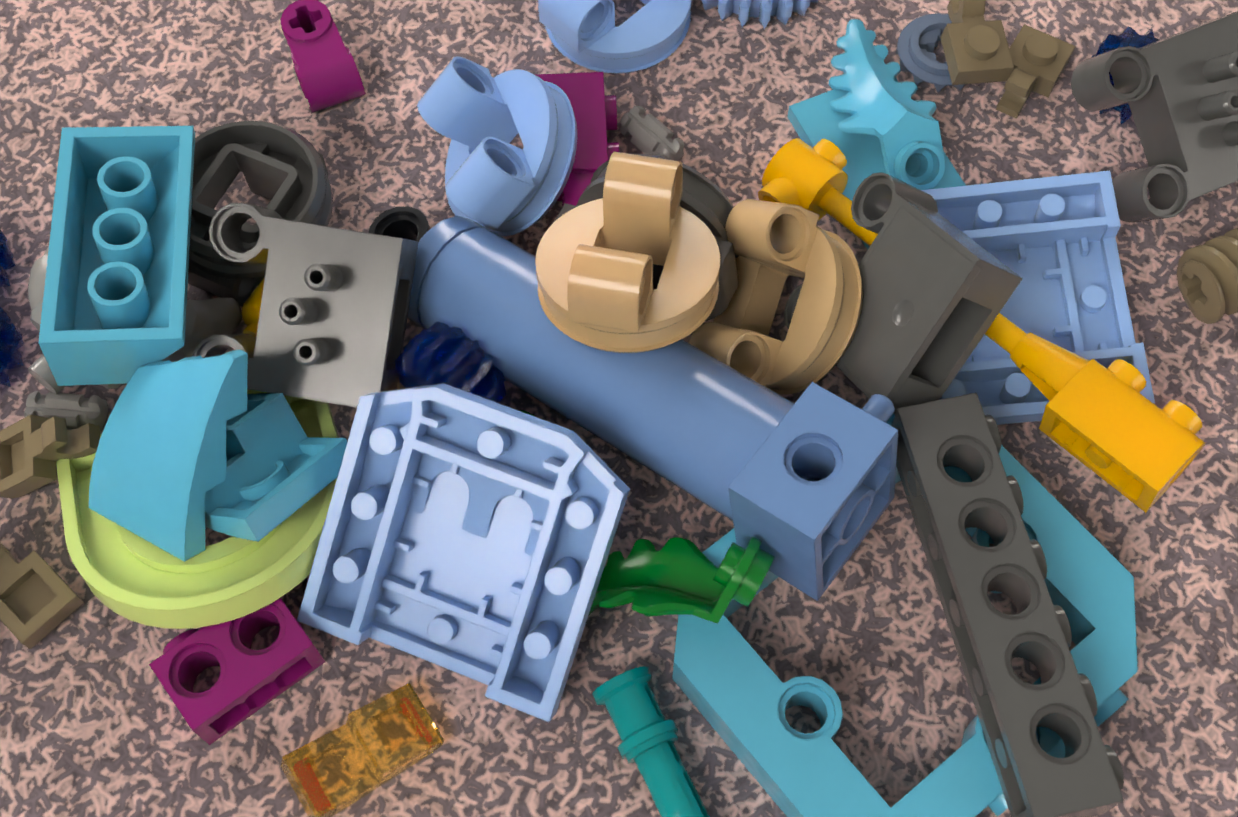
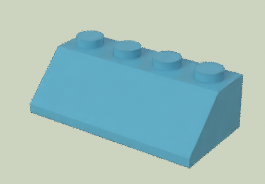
(117, 252)

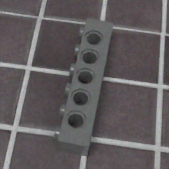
(1008, 709)

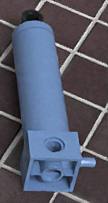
(785, 472)

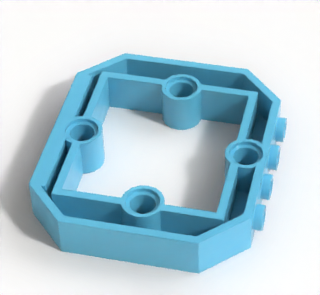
(809, 771)

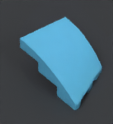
(168, 448)
(269, 469)

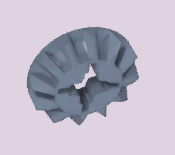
(917, 48)

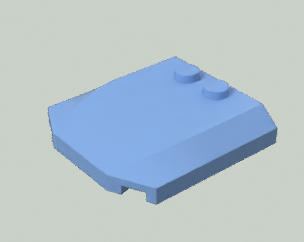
(1072, 288)
(466, 540)

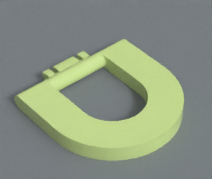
(210, 587)

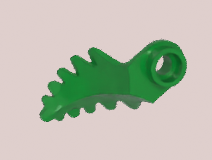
(681, 579)

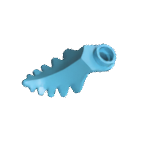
(886, 108)

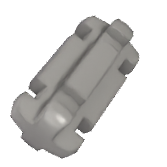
(651, 134)
(72, 407)

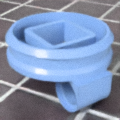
(589, 37)
(484, 173)

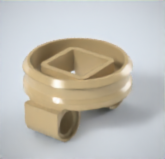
(772, 244)
(601, 258)

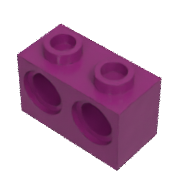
(246, 676)

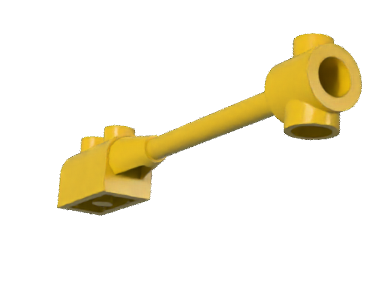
(1090, 407)

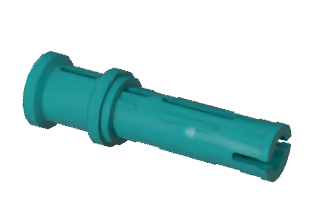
(650, 742)

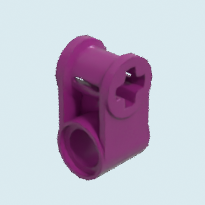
(319, 55)

